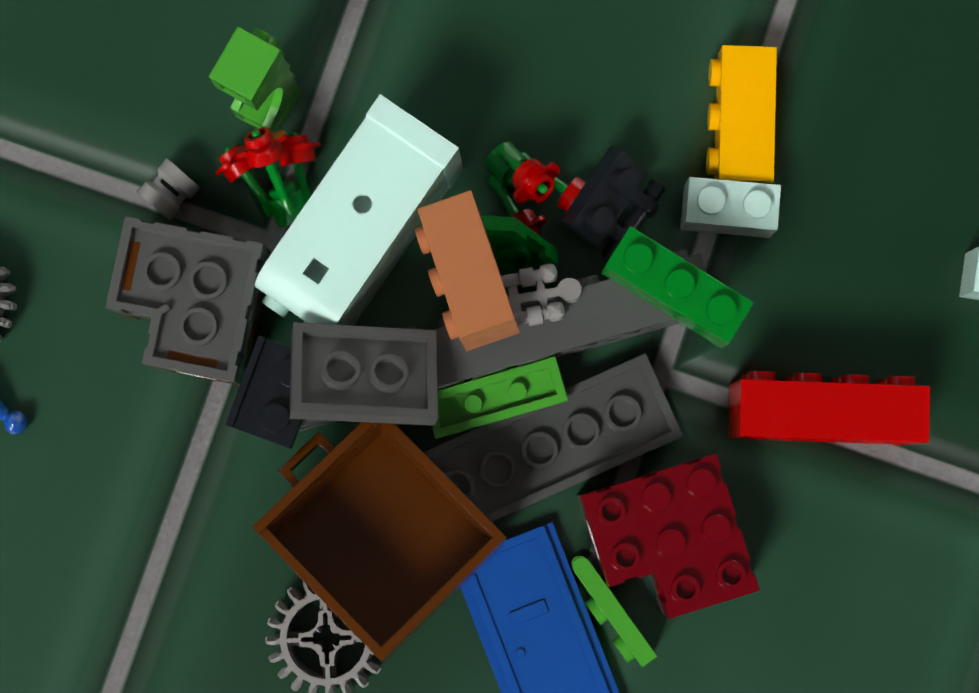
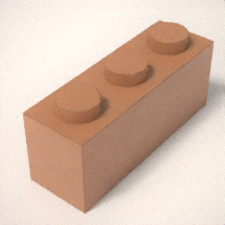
(465, 272)

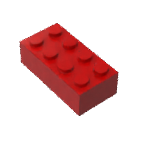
(832, 412)

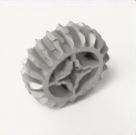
(328, 660)

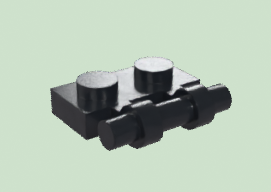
(605, 198)

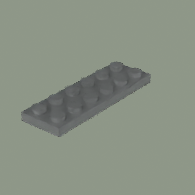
(563, 444)

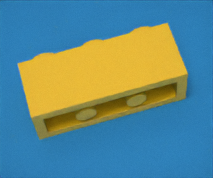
(743, 114)

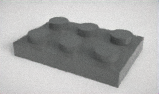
(363, 374)

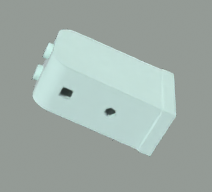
(359, 218)

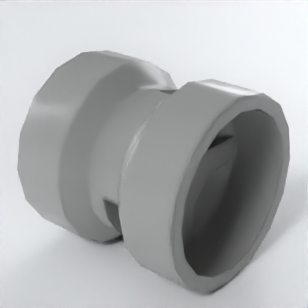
(161, 197)

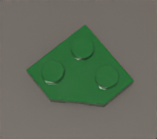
(518, 247)

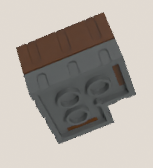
(194, 294)

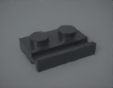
(264, 395)

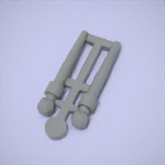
(568, 291)

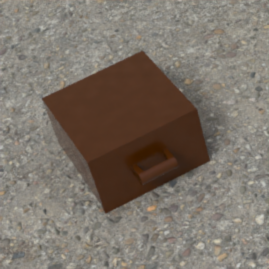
(378, 533)

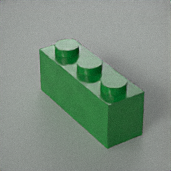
(677, 288)

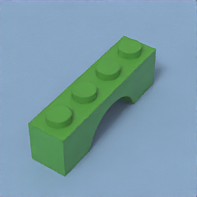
(257, 79)

